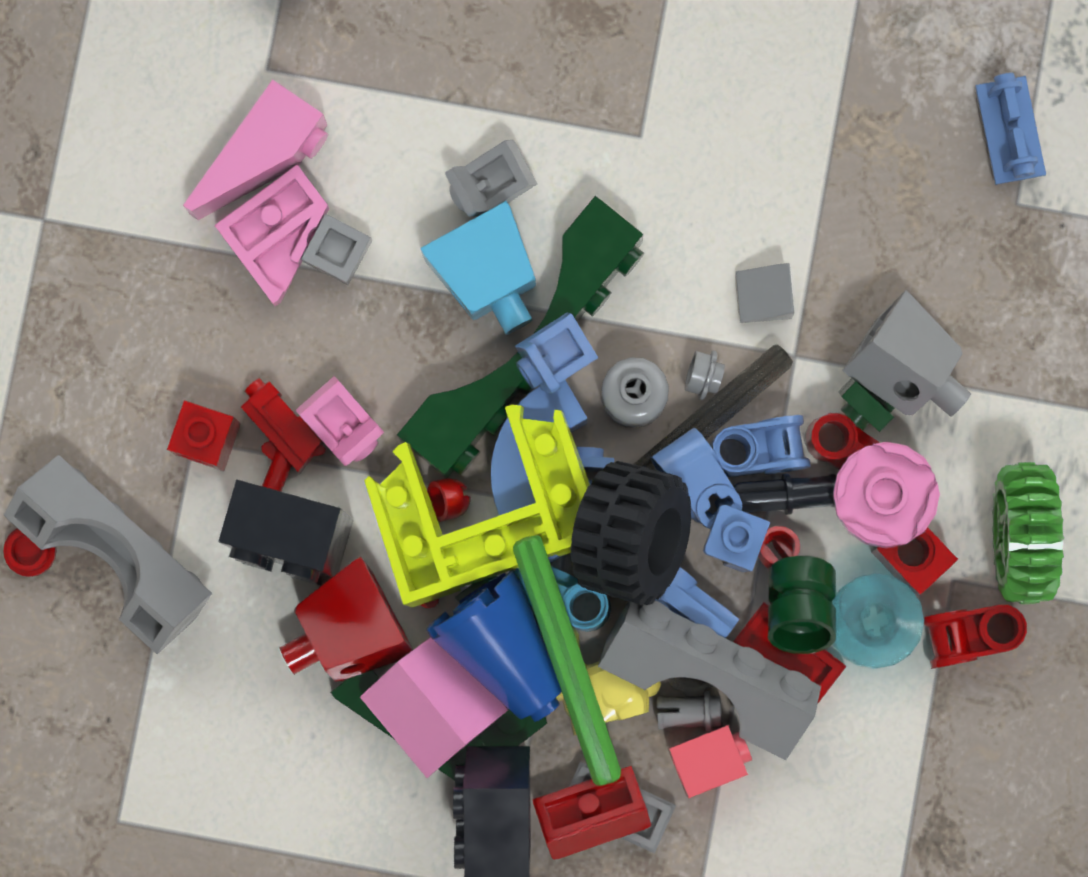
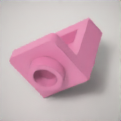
(340, 422)

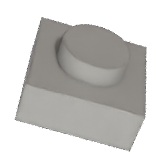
(336, 249)

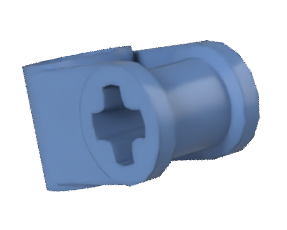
(765, 446)
(699, 468)

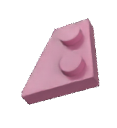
(275, 230)

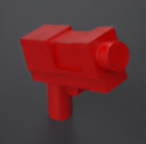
(290, 437)

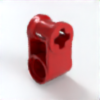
(970, 634)

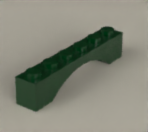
(455, 420)

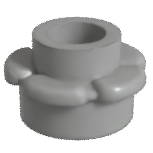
(704, 374)

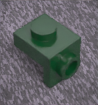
(864, 406)

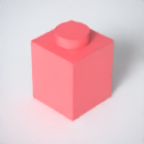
(710, 760)

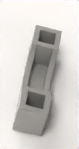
(66, 510)
(658, 645)

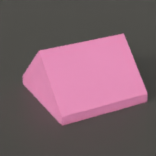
(432, 706)

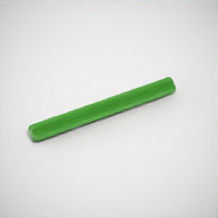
(567, 660)

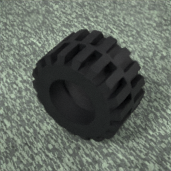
(631, 532)

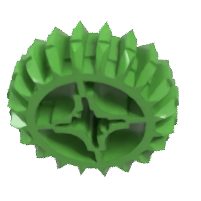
(1027, 533)

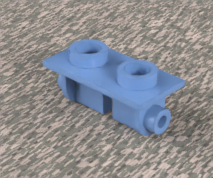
(1010, 129)

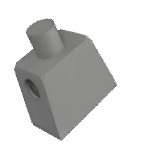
(909, 360)

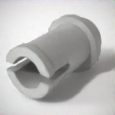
(691, 712)

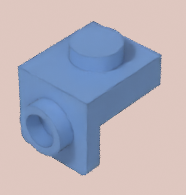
(554, 354)

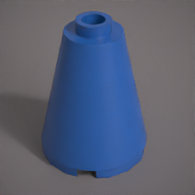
(501, 646)

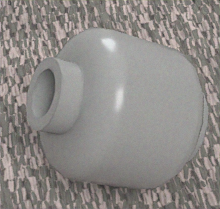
(632, 411)

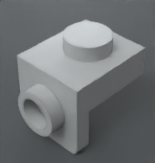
(490, 179)

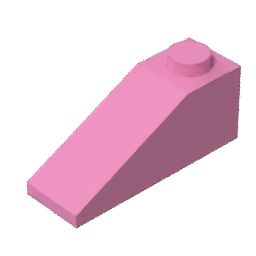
(265, 146)

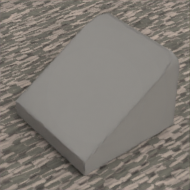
(765, 293)

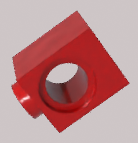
(204, 436)
(919, 578)

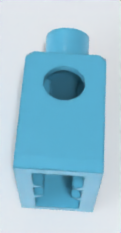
(485, 267)

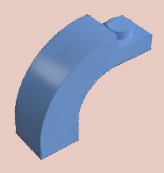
(508, 475)

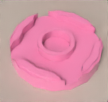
(886, 495)

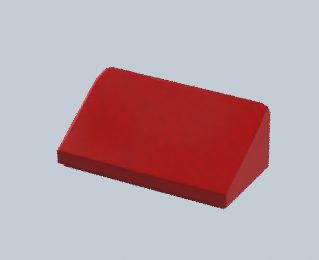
(591, 814)

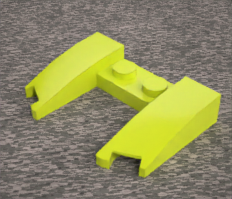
(438, 564)

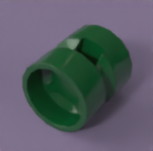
(801, 604)

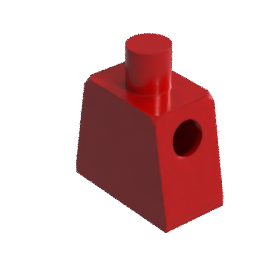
(347, 627)

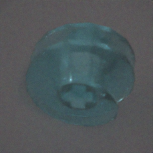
(896, 638)

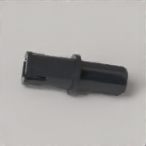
(786, 493)

